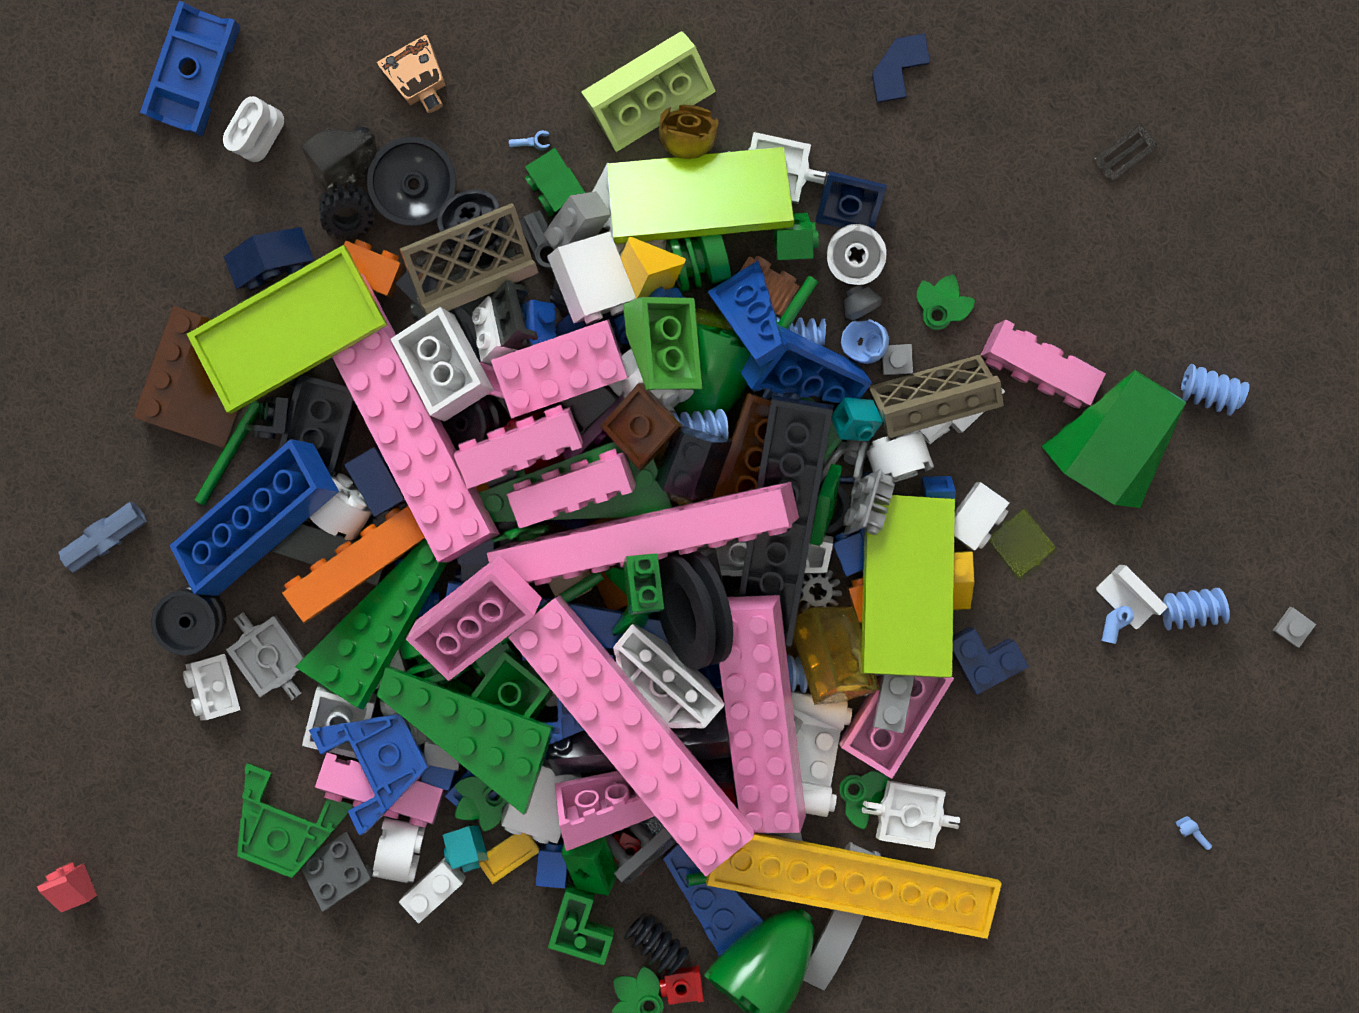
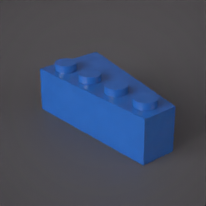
(808, 371)

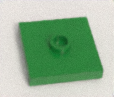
(825, 505)

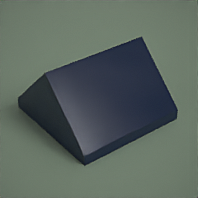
(849, 201)

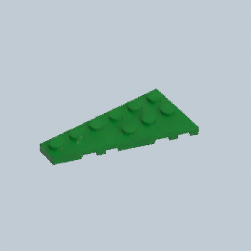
(644, 499)
(366, 640)
(484, 738)

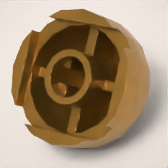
(687, 131)

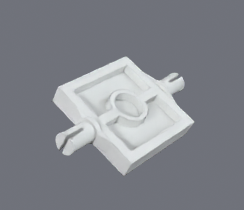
(796, 161)
(910, 814)

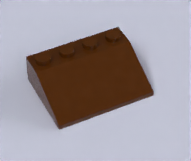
(178, 388)
(745, 455)

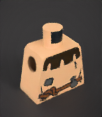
(415, 73)

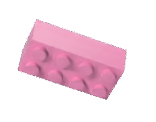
(560, 368)
(474, 618)
(886, 748)

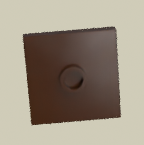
(641, 426)

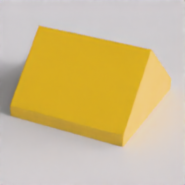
(650, 267)

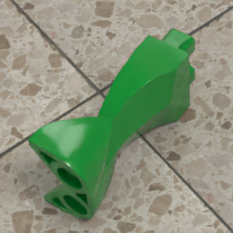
(642, 585)

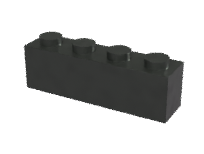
(312, 543)

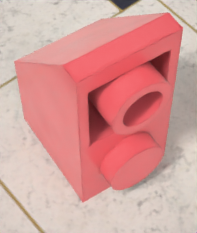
(68, 887)

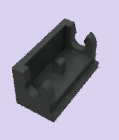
(510, 317)

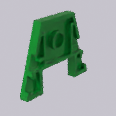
(276, 836)

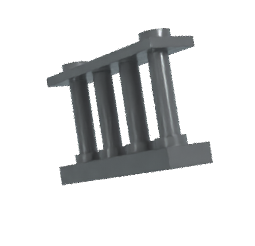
(651, 849)

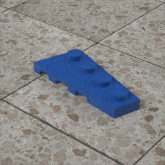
(750, 313)
(720, 911)

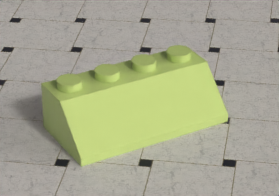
(635, 95)

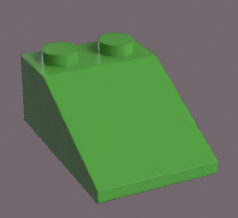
(664, 342)

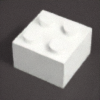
(333, 710)

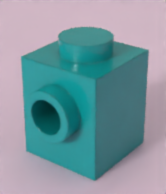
(856, 419)
(465, 848)

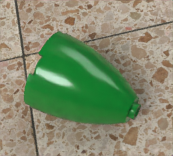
(721, 365)
(766, 963)

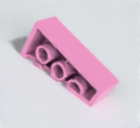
(1042, 365)
(518, 447)
(572, 488)
(348, 780)
(597, 808)

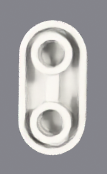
(253, 129)

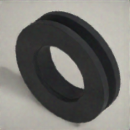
(707, 635)

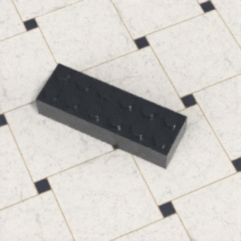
(582, 755)

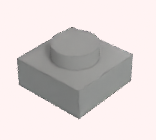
(898, 360)
(1294, 627)

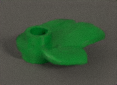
(944, 298)
(523, 534)
(869, 790)
(477, 803)
(636, 991)

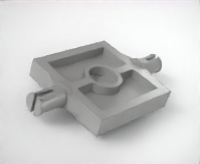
(267, 655)

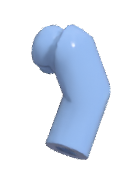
(1115, 621)

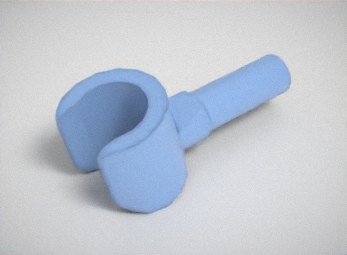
(530, 141)
(1189, 827)

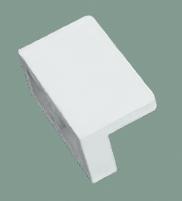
(1126, 589)

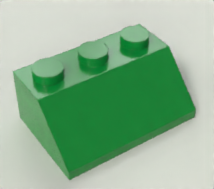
(514, 687)

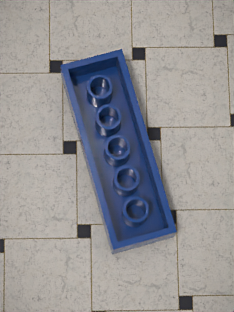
(254, 518)

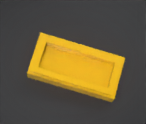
(508, 856)

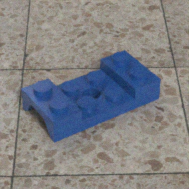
(182, 98)

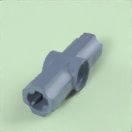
(102, 536)

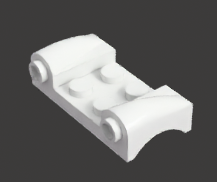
(818, 749)

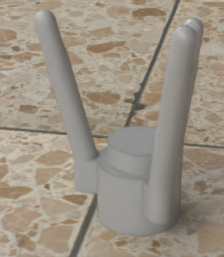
(854, 454)

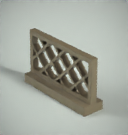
(483, 280)
(931, 408)

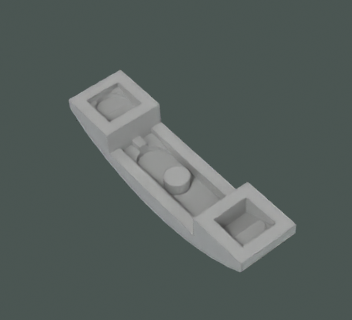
(832, 947)

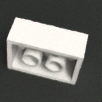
(442, 364)

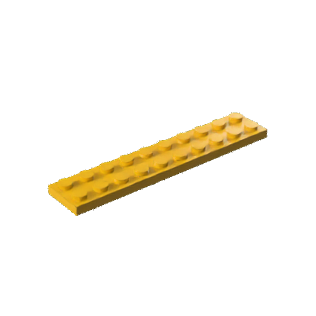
(860, 884)

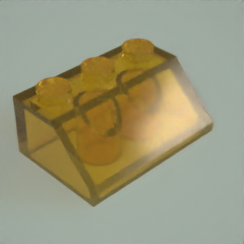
(831, 654)

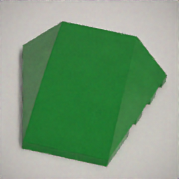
(1119, 440)

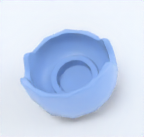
(874, 341)

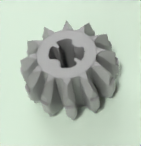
(824, 584)

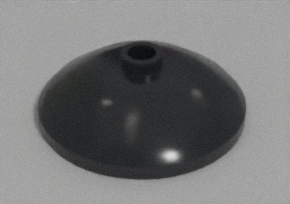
(397, 166)

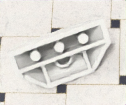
(675, 691)

